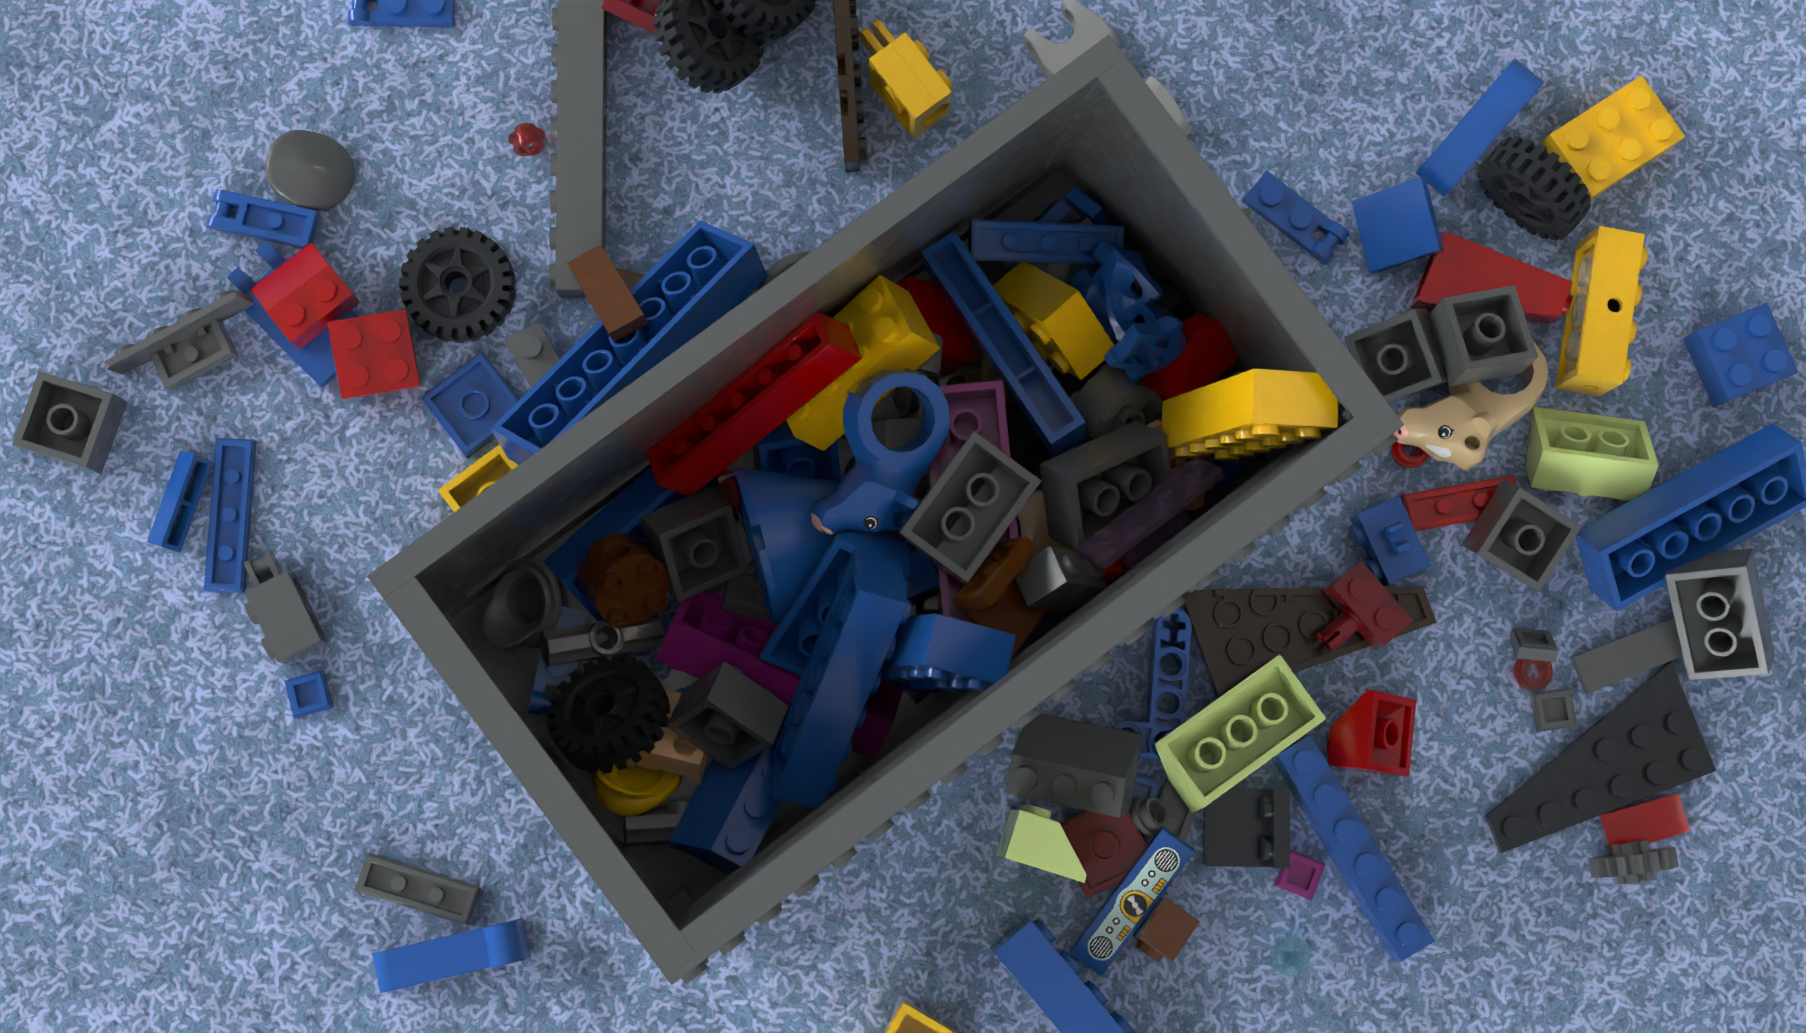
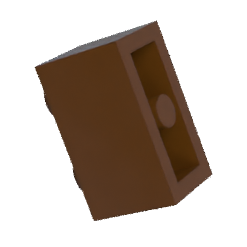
(1164, 931)

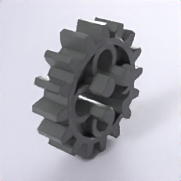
(1633, 862)

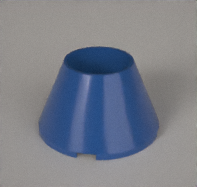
(781, 532)

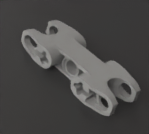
(1088, 31)

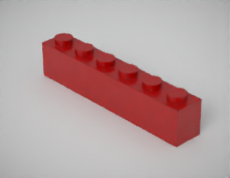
(754, 404)

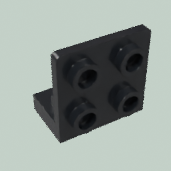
(1248, 828)

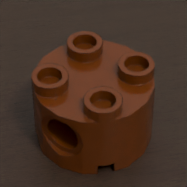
(623, 580)

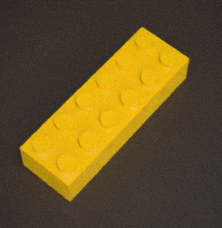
(1249, 414)

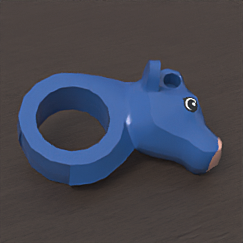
(883, 481)

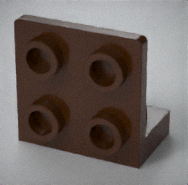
(994, 595)

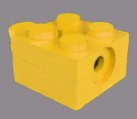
(906, 79)

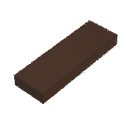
(607, 293)

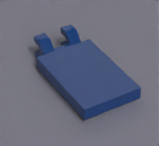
(316, 356)

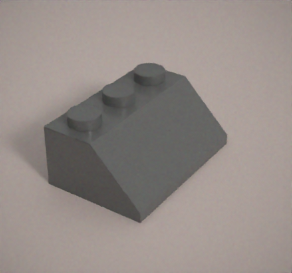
(969, 508)
(1721, 616)
(1075, 764)

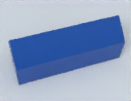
(174, 498)

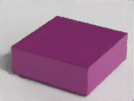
(1301, 877)

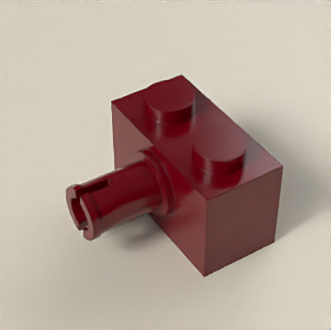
(1363, 608)

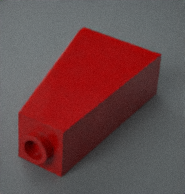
(1474, 268)

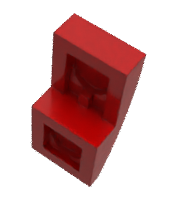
(1646, 821)

